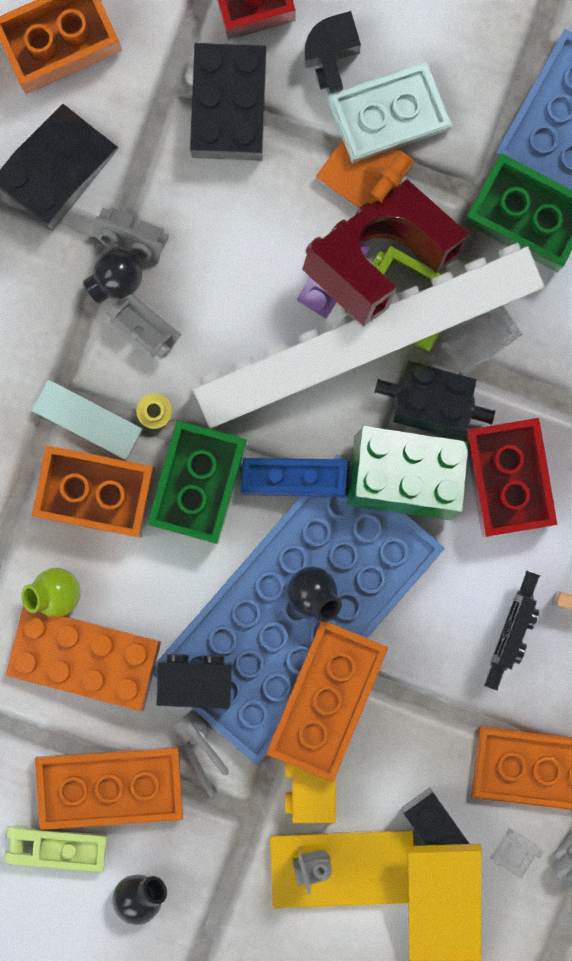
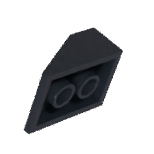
(55, 166)

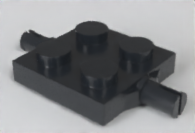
(435, 400)
(520, 618)

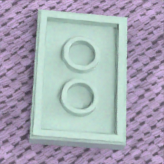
(389, 112)

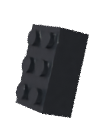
(228, 101)

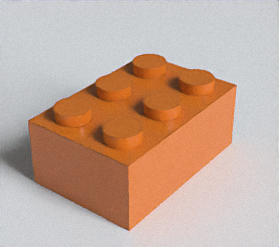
(56, 39)
(93, 491)

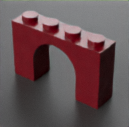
(403, 216)

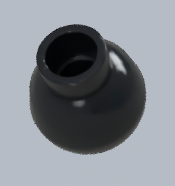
(114, 276)
(314, 594)
(138, 898)

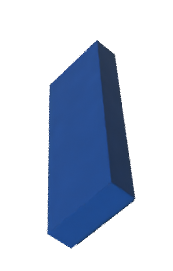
(295, 477)

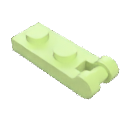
(57, 849)

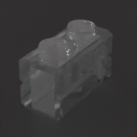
(480, 340)

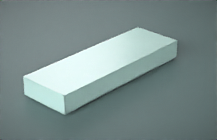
(87, 419)

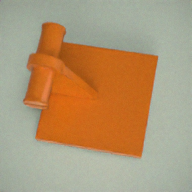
(365, 179)

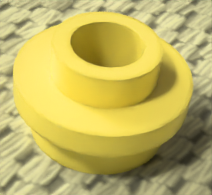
(162, 419)

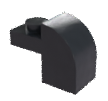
(327, 42)

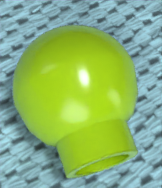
(52, 593)

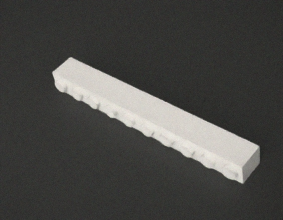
(351, 344)

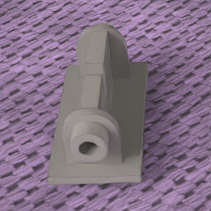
(114, 230)
(152, 331)
(312, 867)

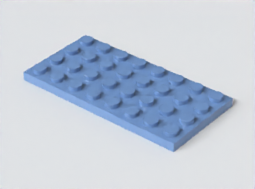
(252, 623)

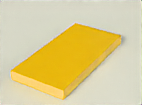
(364, 865)
(444, 902)

